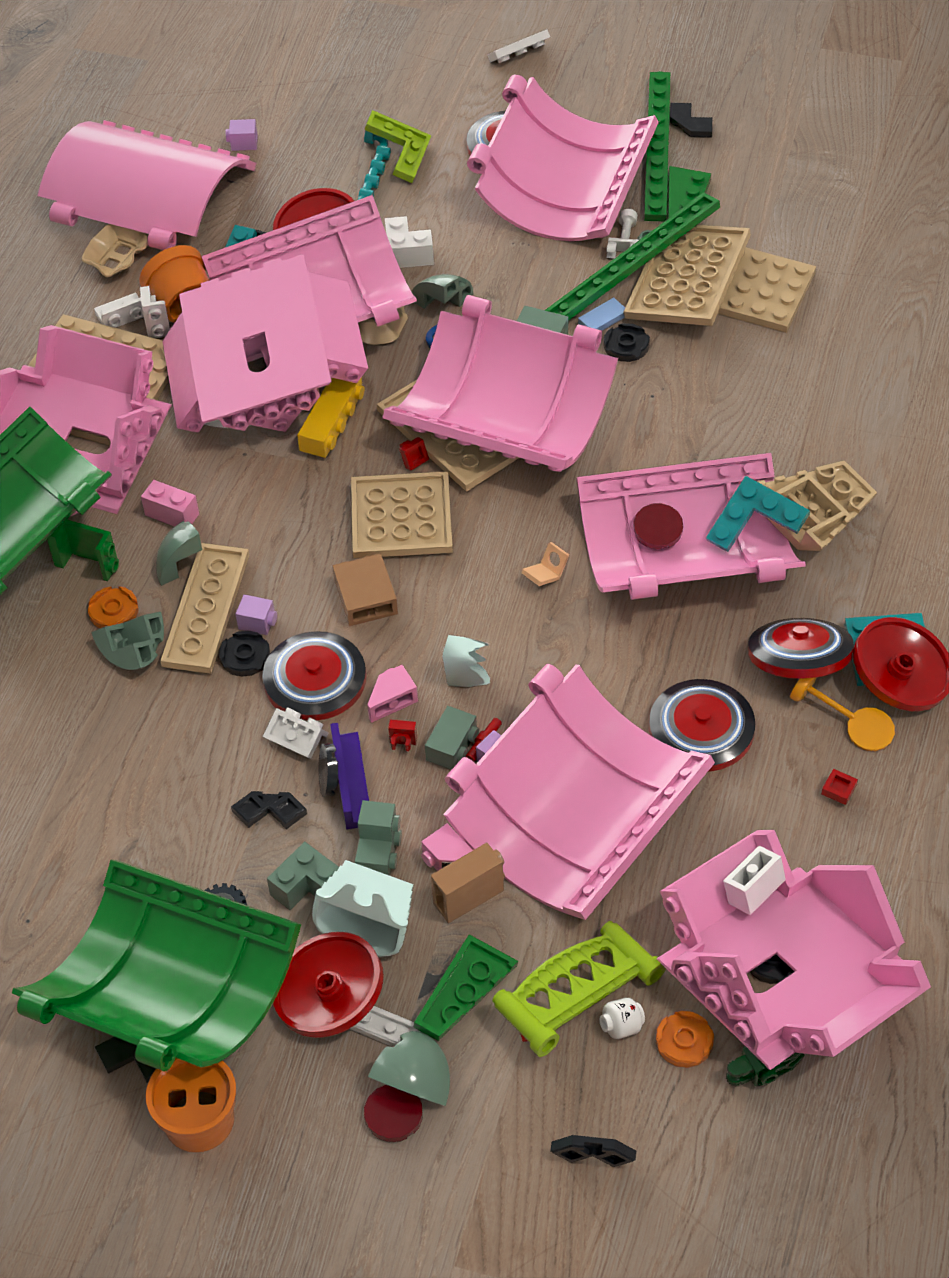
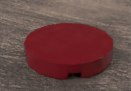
(658, 526)
(392, 1113)

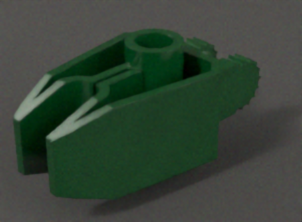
(750, 1068)

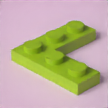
(412, 140)

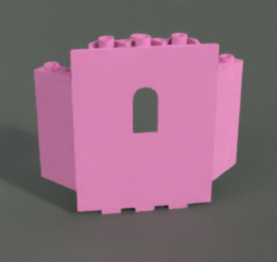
(308, 337)
(94, 389)
(822, 924)

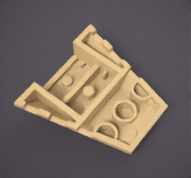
(831, 494)

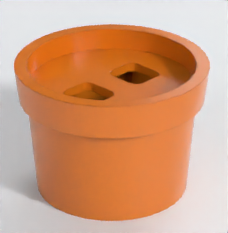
(173, 273)
(193, 1125)

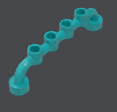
(377, 165)

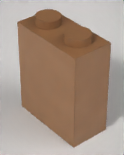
(365, 589)
(468, 882)

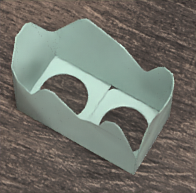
(461, 662)

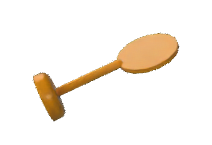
(867, 727)

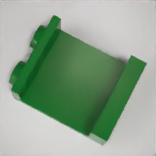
(84, 542)

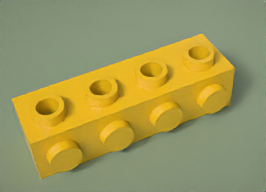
(329, 416)

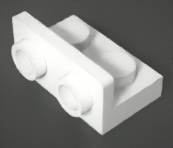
(120, 311)
(154, 314)
(294, 733)

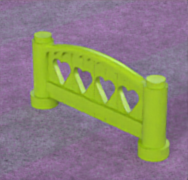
(539, 1023)

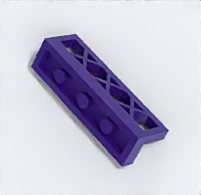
(350, 774)

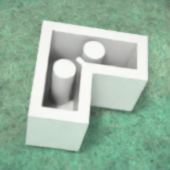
(411, 247)

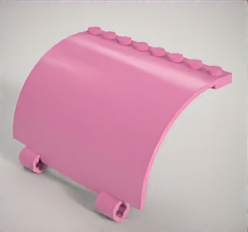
(556, 168)
(134, 180)
(336, 244)
(509, 387)
(699, 495)
(570, 793)

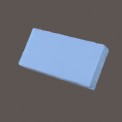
(603, 315)

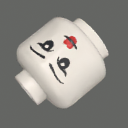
(622, 1018)

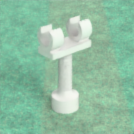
(627, 219)

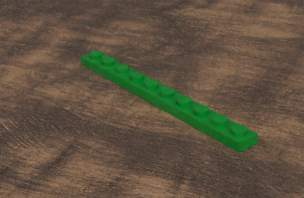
(658, 148)
(635, 256)

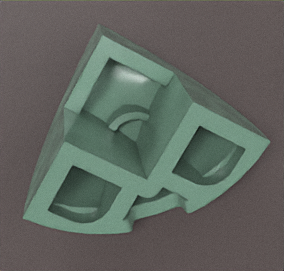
(443, 288)
(177, 544)
(132, 642)
(415, 1067)

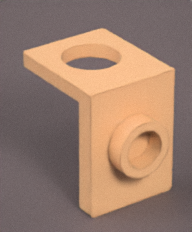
(545, 571)

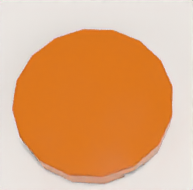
(112, 606)
(684, 1039)

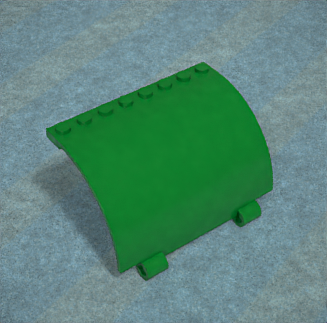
(39, 487)
(168, 970)

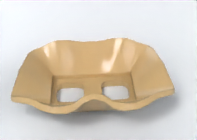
(107, 241)
(383, 334)

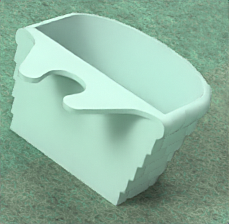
(364, 905)

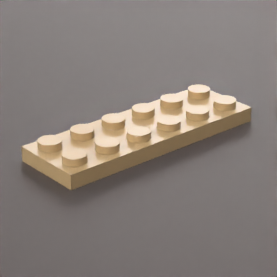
(205, 608)

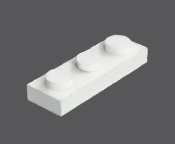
(519, 47)

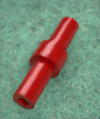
(493, 725)

